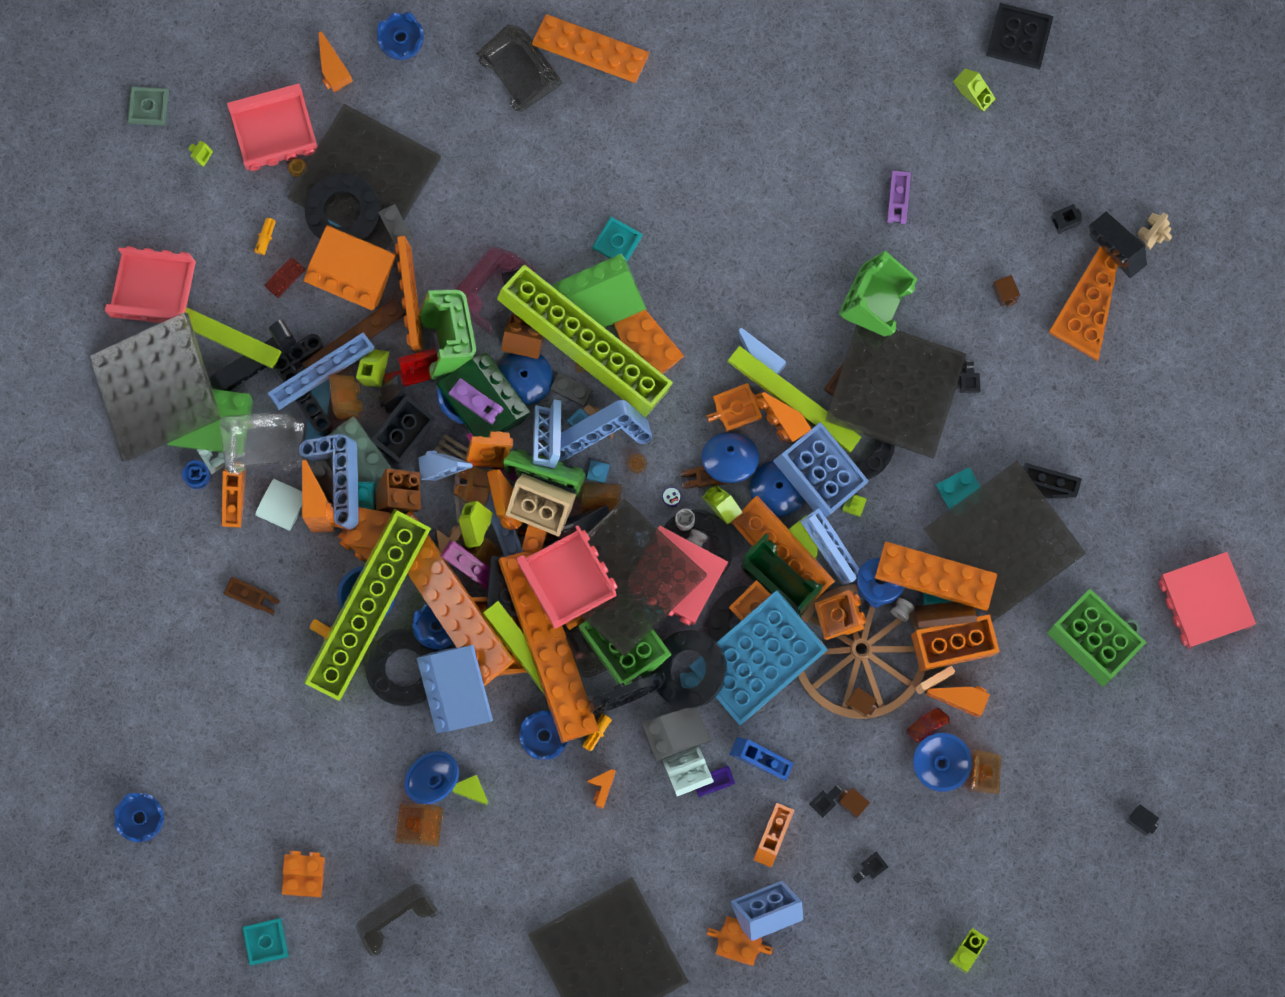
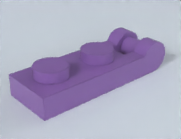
(899, 196)
(475, 401)

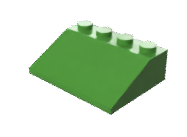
(604, 291)
(209, 437)
(566, 476)
(1096, 637)
(638, 662)

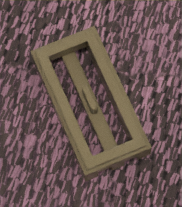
(443, 444)

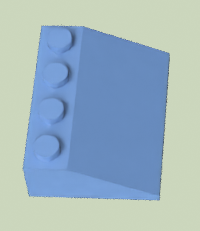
(821, 470)
(454, 688)

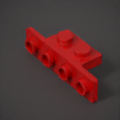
(414, 367)

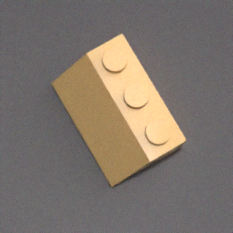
(540, 504)

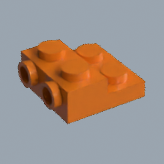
(489, 451)
(749, 600)
(840, 614)
(303, 874)

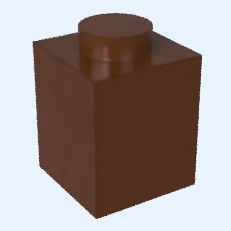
(1006, 291)
(862, 702)
(853, 802)

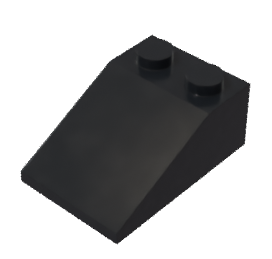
(585, 521)

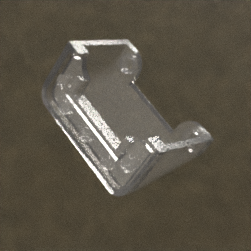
(261, 441)

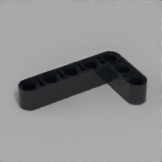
(244, 367)
(290, 371)

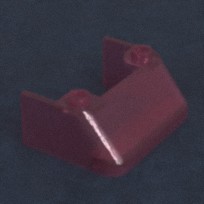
(481, 273)

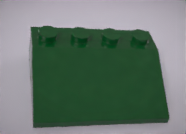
(489, 380)

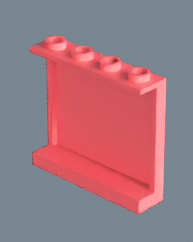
(273, 127)
(151, 285)
(568, 578)
(1206, 600)
(692, 605)

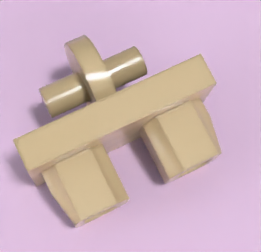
(1158, 232)

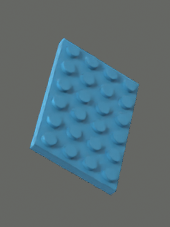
(763, 656)

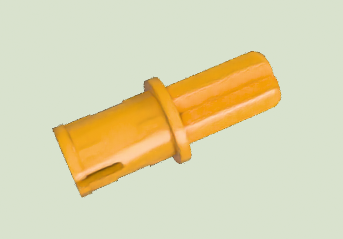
(265, 236)
(320, 628)
(592, 739)

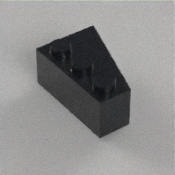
(1119, 244)
(1053, 483)

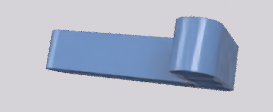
(602, 424)
(340, 473)

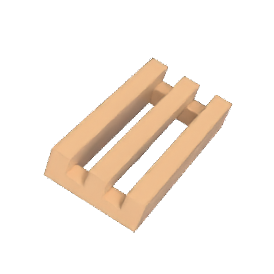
(936, 679)

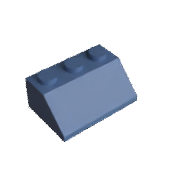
(767, 910)

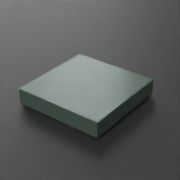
(148, 106)

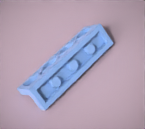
(551, 437)
(828, 546)

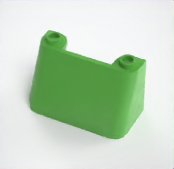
(877, 294)
(450, 316)

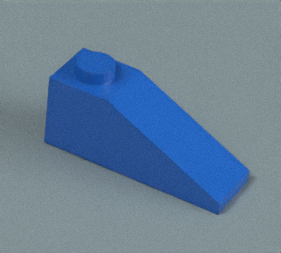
(761, 758)

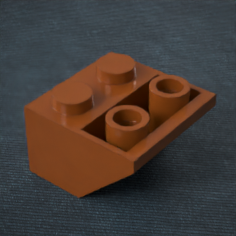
(522, 338)
(398, 491)

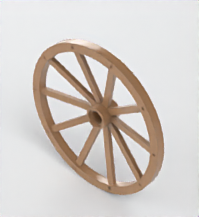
(881, 710)

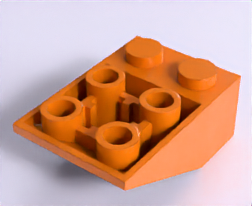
(787, 420)

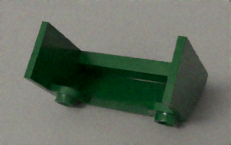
(774, 574)

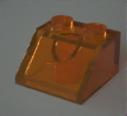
(345, 397)
(419, 825)

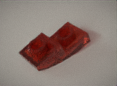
(285, 277)
(926, 724)

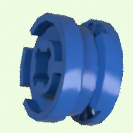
(196, 474)

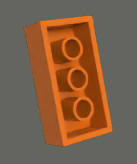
(954, 643)

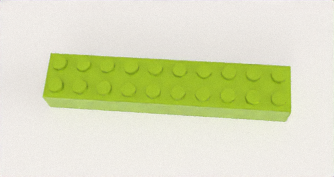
(584, 340)
(366, 605)

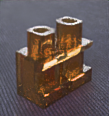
(477, 486)

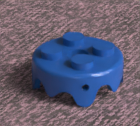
(400, 24)
(871, 591)
(425, 634)
(530, 739)
(127, 810)

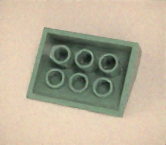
(369, 459)

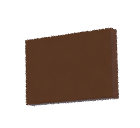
(944, 614)

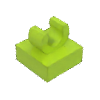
(200, 153)
(854, 505)

